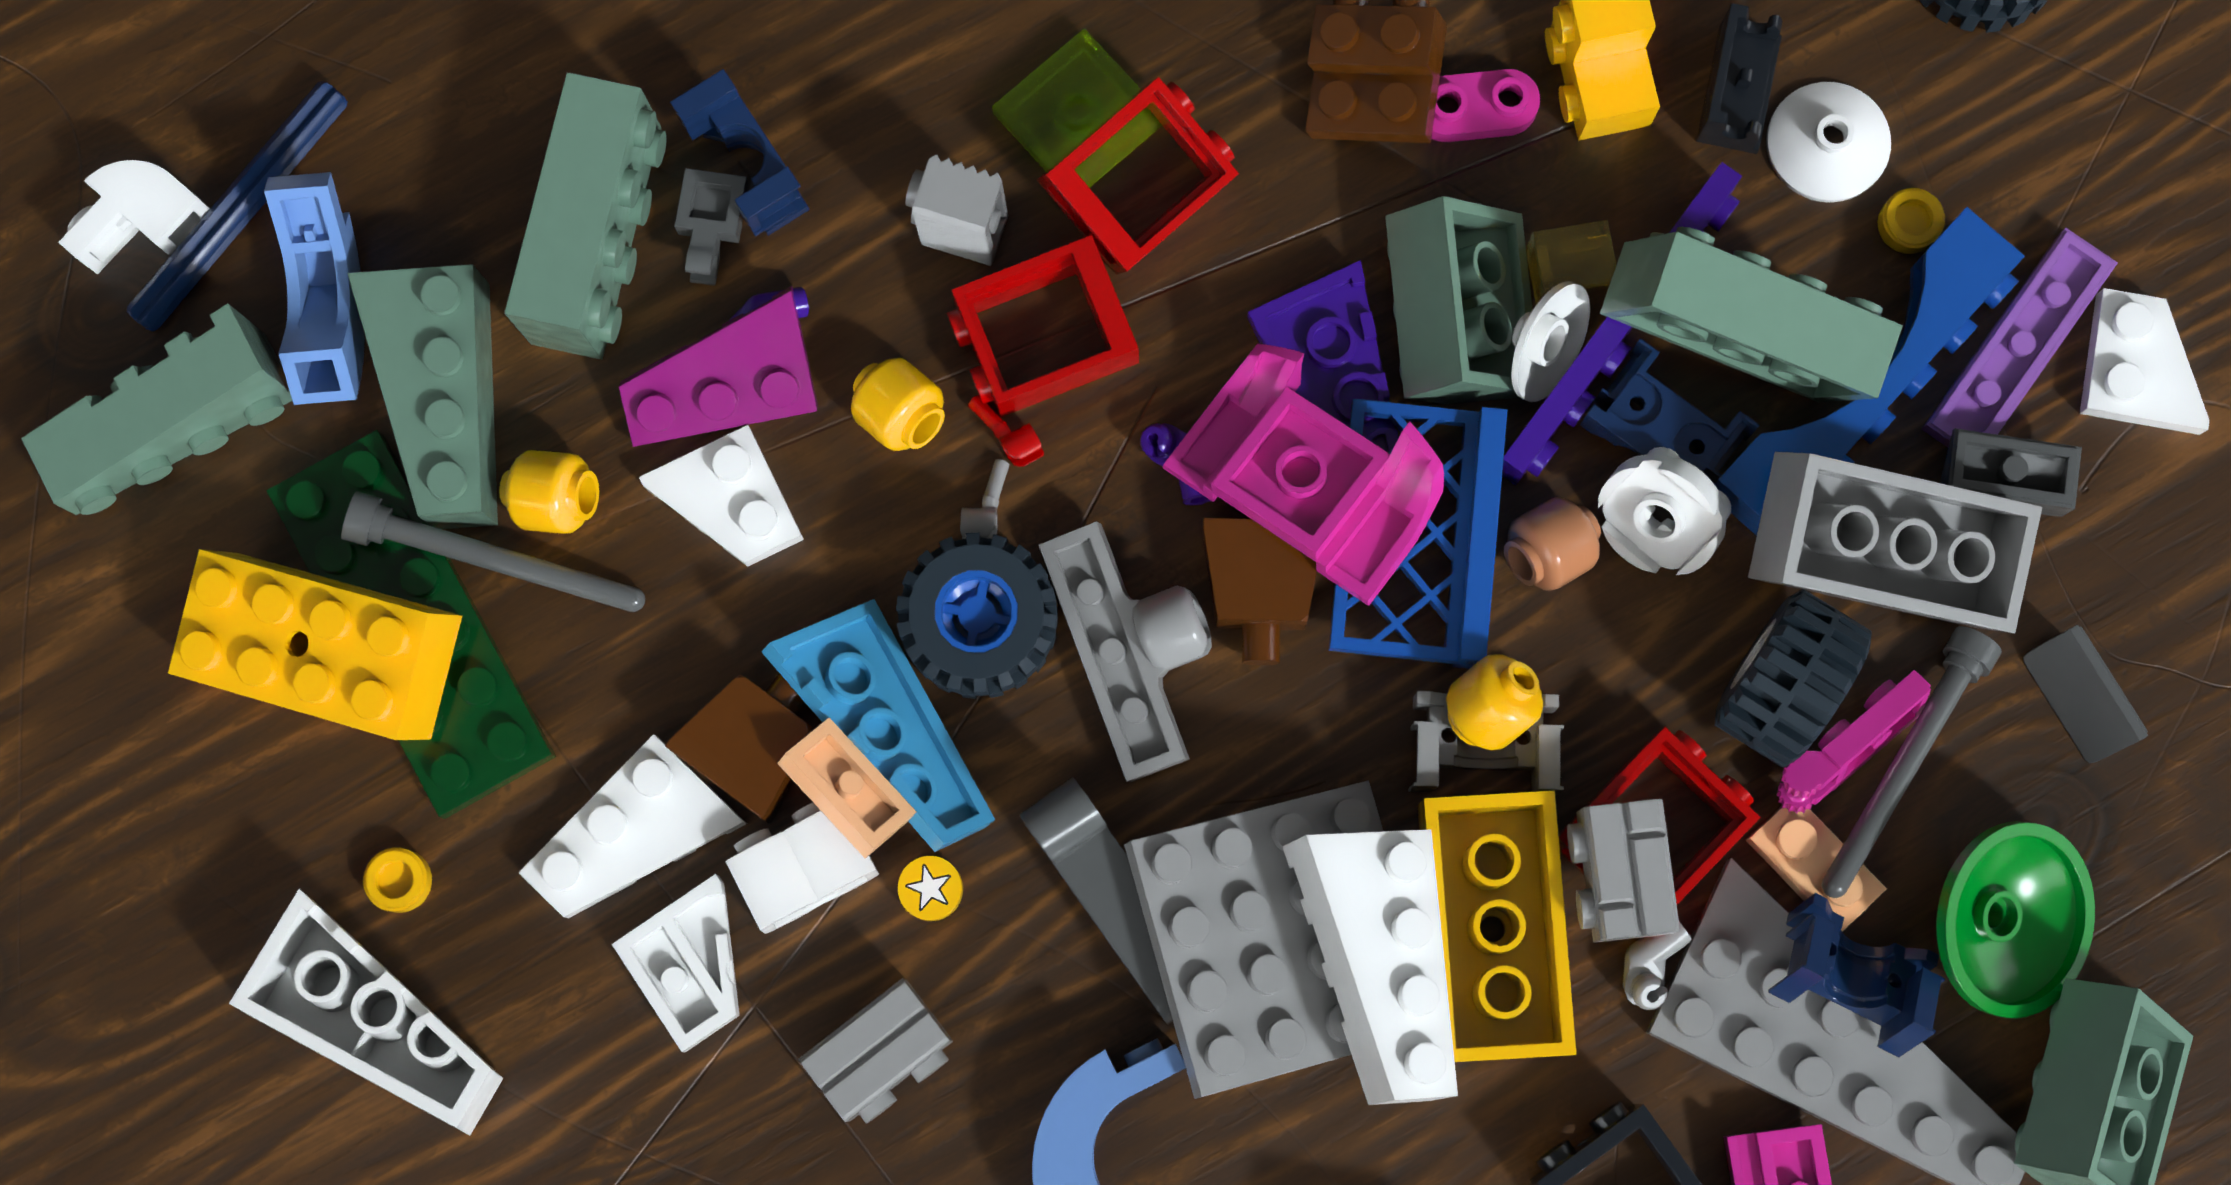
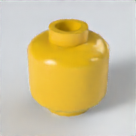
(897, 404)
(549, 491)
(1494, 702)

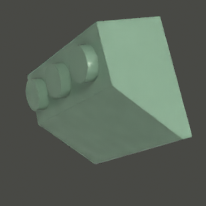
(1457, 298)
(2103, 1089)

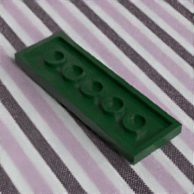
(483, 720)

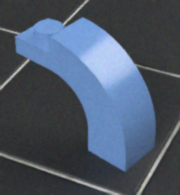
(323, 326)
(1077, 1110)

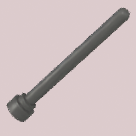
(371, 521)
(1967, 658)

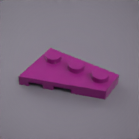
(729, 379)

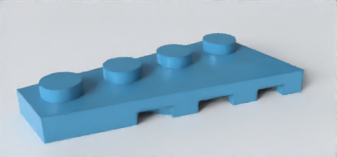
(864, 683)

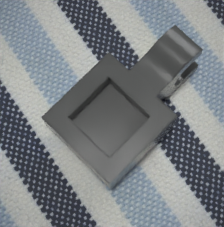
(709, 216)

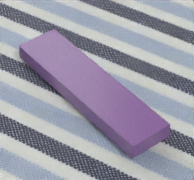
(2023, 339)

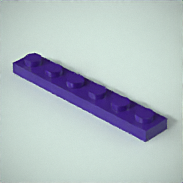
(1606, 347)

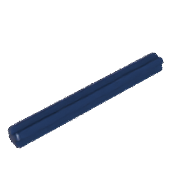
(236, 206)

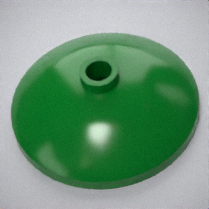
(2015, 919)

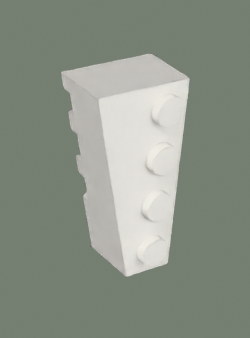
(1383, 955)
(351, 1009)

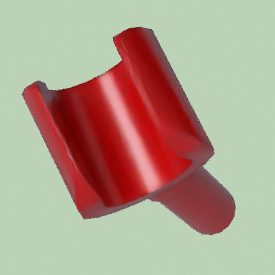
(1020, 445)

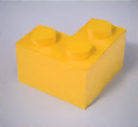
(1604, 64)

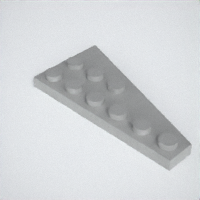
(1818, 1050)

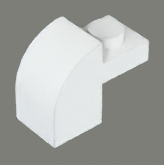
(132, 199)

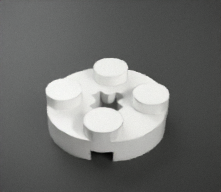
(1680, 488)

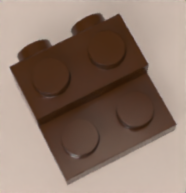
(1375, 71)

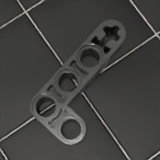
(1100, 878)

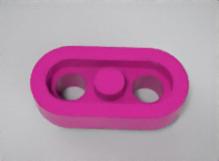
(1480, 110)

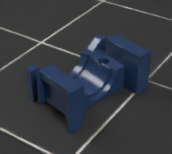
(721, 115)
(1663, 419)
(1878, 983)

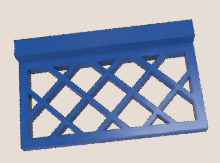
(1473, 541)

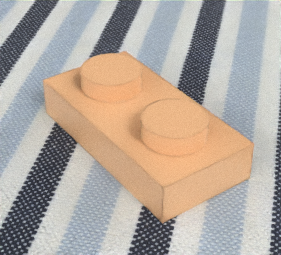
(846, 787)
(1801, 853)

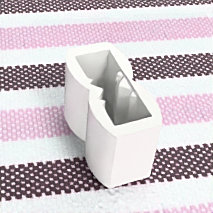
(796, 868)

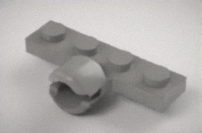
(1126, 646)

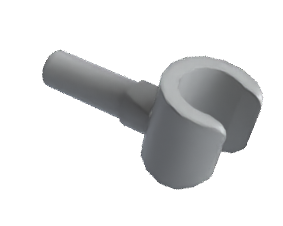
(985, 518)

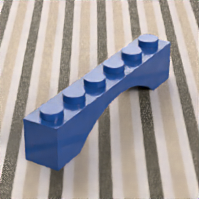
(1946, 287)

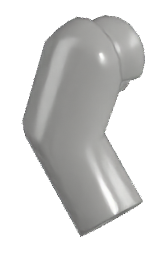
(1646, 967)

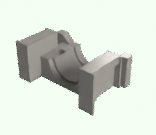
(1539, 755)

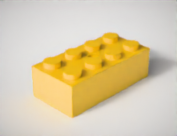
(315, 645)
(1504, 863)

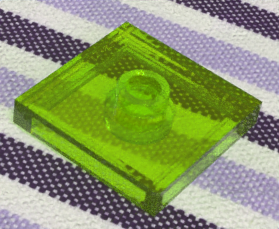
(1070, 99)

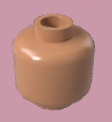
(1552, 544)

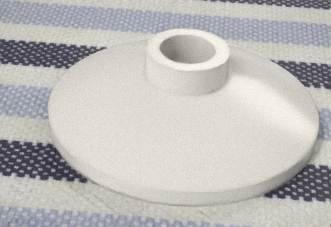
(1812, 163)
(1549, 340)

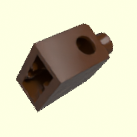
(1256, 585)
(742, 739)

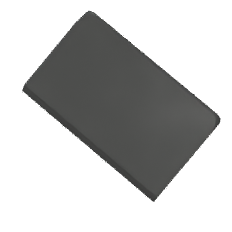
(2014, 469)
(2084, 695)

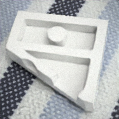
(2140, 366)
(728, 496)
(686, 964)

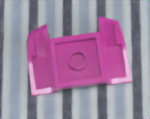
(1311, 474)

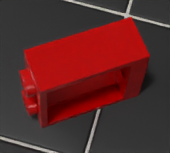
(1089, 214)
(1073, 259)
(1723, 796)

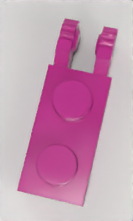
(1851, 745)

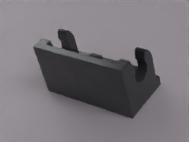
(1740, 81)

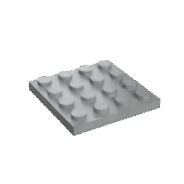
(1236, 940)

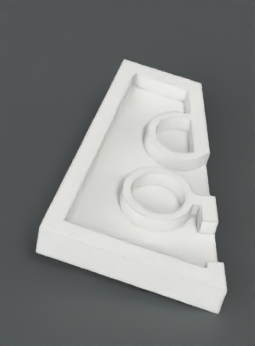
(632, 826)

